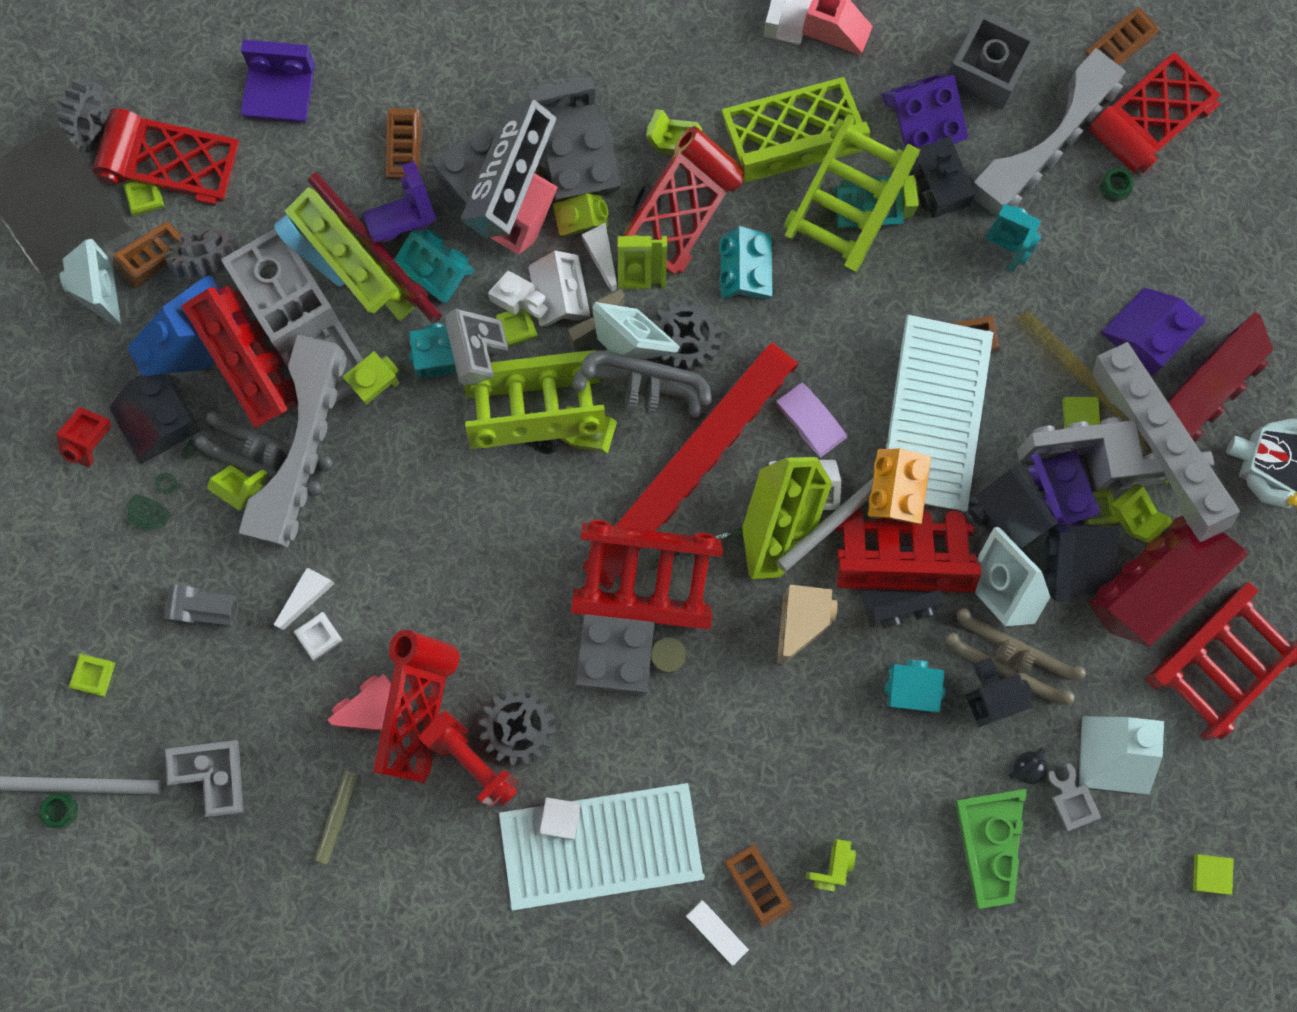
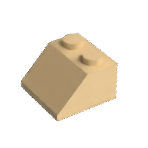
(803, 618)

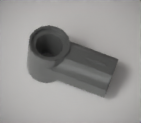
(194, 606)

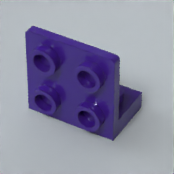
(277, 81)
(928, 110)
(403, 214)
(1066, 488)

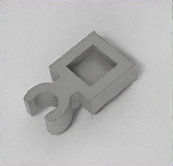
(1074, 803)

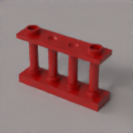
(659, 606)
(1193, 651)
(448, 736)

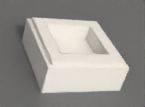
(318, 636)
(560, 818)

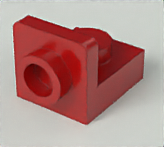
(81, 436)

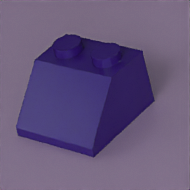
(1154, 327)

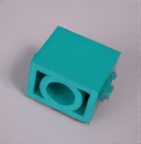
(431, 351)
(915, 686)

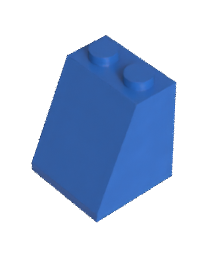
(170, 340)

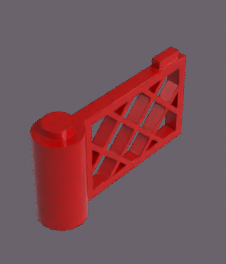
(1129, 136)
(122, 148)
(712, 169)
(423, 662)

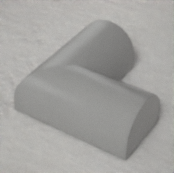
(471, 340)
(218, 769)

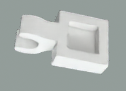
(516, 294)

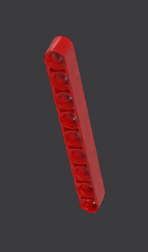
(700, 453)

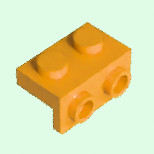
(899, 485)

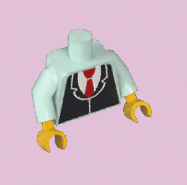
(1270, 462)

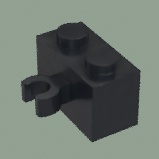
(941, 178)
(997, 697)

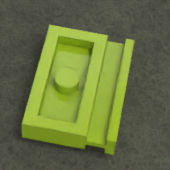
(641, 262)

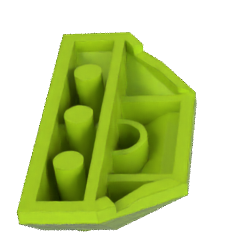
(783, 511)

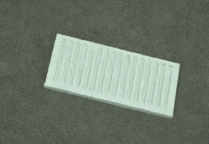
(941, 403)
(618, 848)

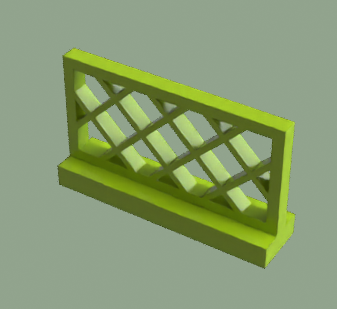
(803, 148)

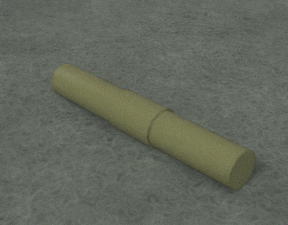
(335, 817)

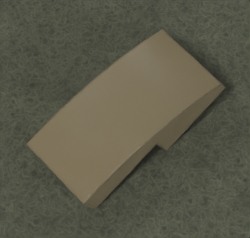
(586, 331)

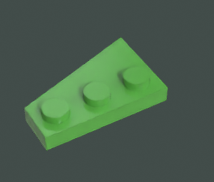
(990, 841)

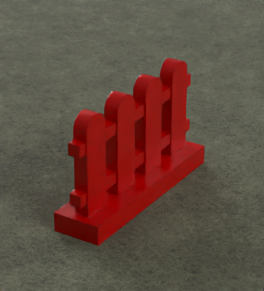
(232, 353)
(907, 570)

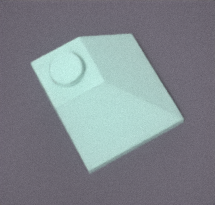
(91, 280)
(630, 332)
(1010, 582)
(1120, 753)

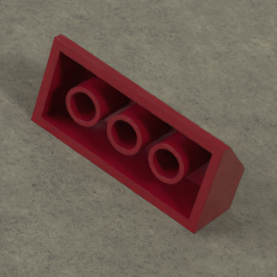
(1222, 375)
(1164, 582)

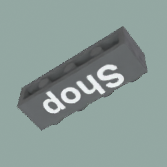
(508, 168)

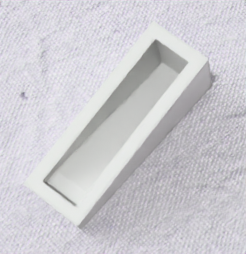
(599, 248)
(306, 592)
(717, 932)

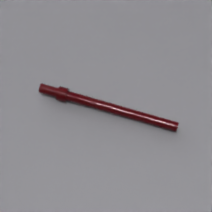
(413, 291)

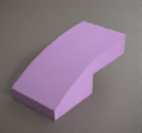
(811, 419)

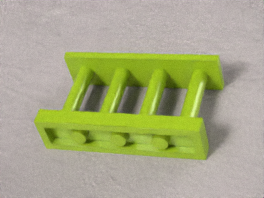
(883, 191)
(347, 255)
(526, 375)

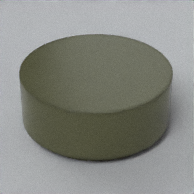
(668, 655)

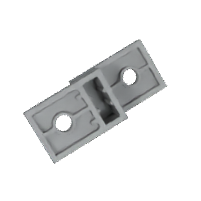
(288, 301)
(1110, 452)

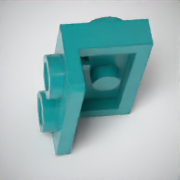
(1015, 232)
(746, 263)

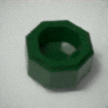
(1117, 184)
(58, 810)

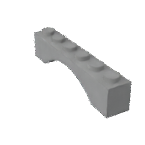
(1007, 177)
(1195, 485)
(274, 509)

